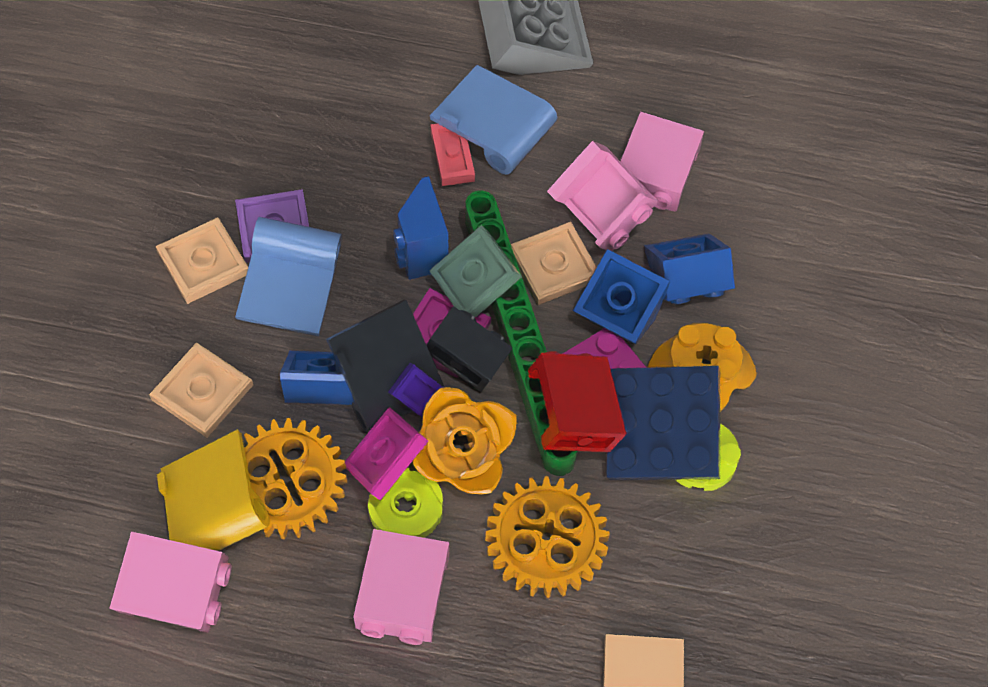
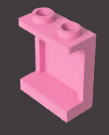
(662, 157)
(603, 196)
(171, 582)
(401, 587)

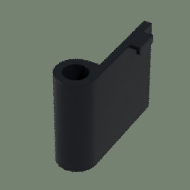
(376, 355)

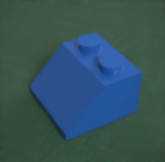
(420, 232)
(692, 266)

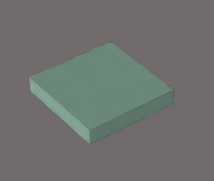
(475, 272)

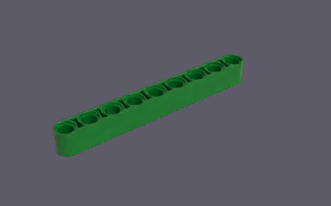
(523, 342)

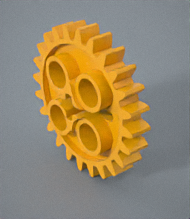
(315, 463)
(538, 567)

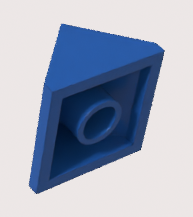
(622, 297)
(313, 379)

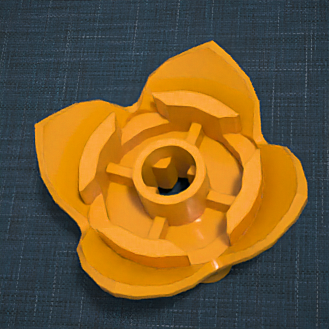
(714, 344)
(488, 430)

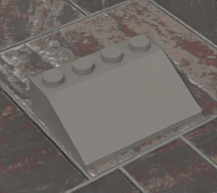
(535, 35)

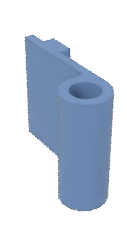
(496, 117)
(289, 276)

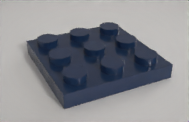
(668, 423)

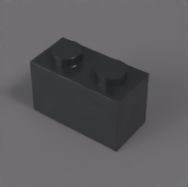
(468, 348)

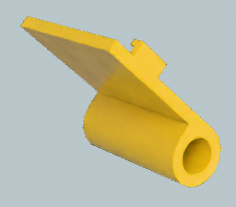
(212, 496)

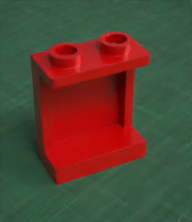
(578, 402)

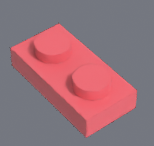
(452, 156)

